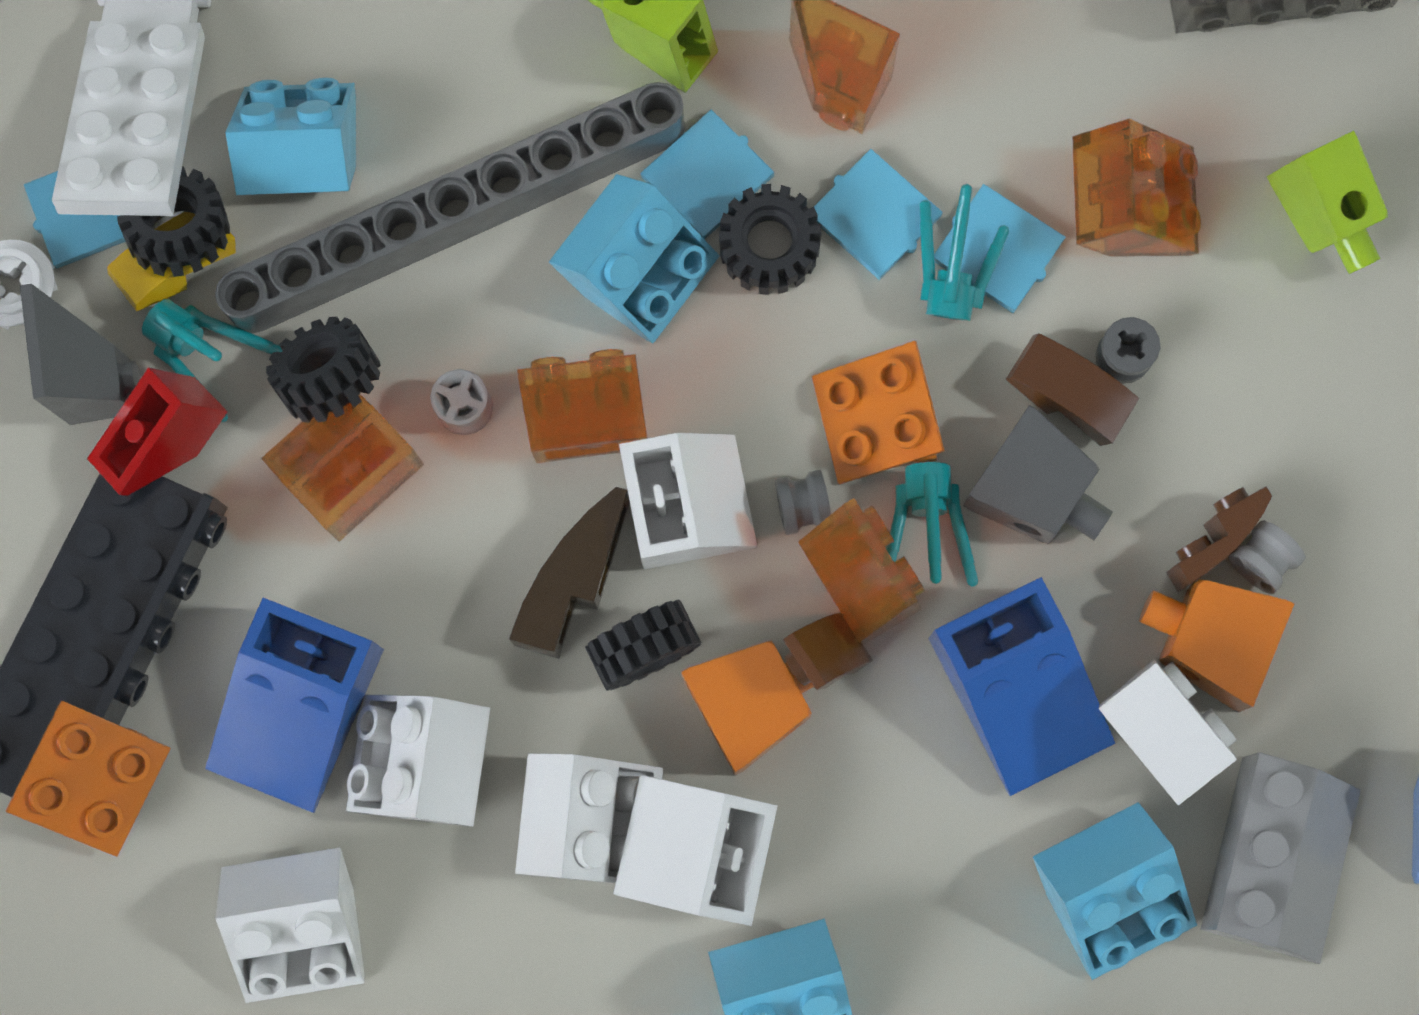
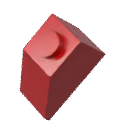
(156, 430)

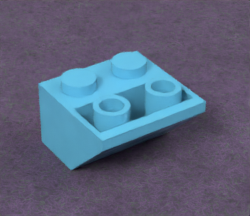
(293, 137)
(635, 256)
(1116, 890)
(782, 974)

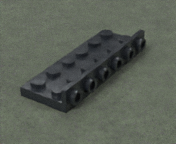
(103, 611)

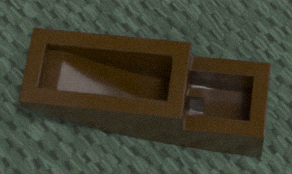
(571, 576)

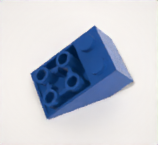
(1023, 686)
(291, 704)

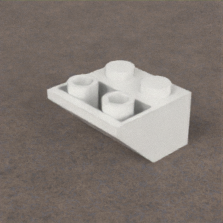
(687, 497)
(1168, 730)
(418, 759)
(576, 815)
(695, 850)
(290, 925)

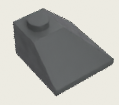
(71, 364)

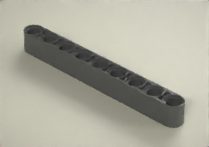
(425, 204)

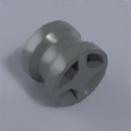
(1121, 359)
(802, 501)

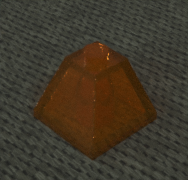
(842, 61)

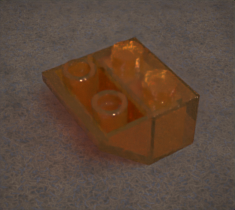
(1135, 192)
(582, 405)
(343, 465)
(859, 571)

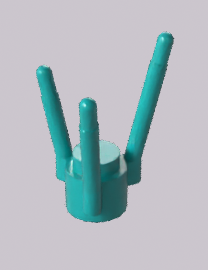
(952, 292)
(180, 332)
(930, 493)

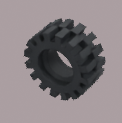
(763, 207)
(188, 243)
(323, 369)
(643, 644)

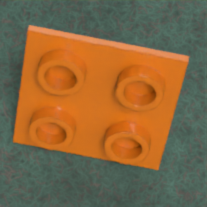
(878, 413)
(88, 779)

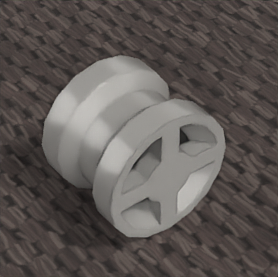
(456, 392)
(1267, 557)

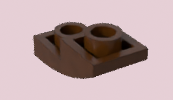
(1076, 387)
(1235, 520)
(825, 652)

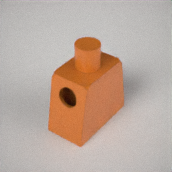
(1220, 637)
(748, 701)

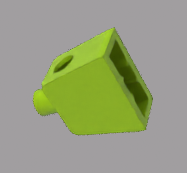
(663, 35)
(1333, 200)

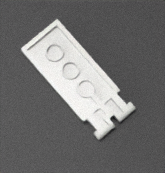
(131, 109)

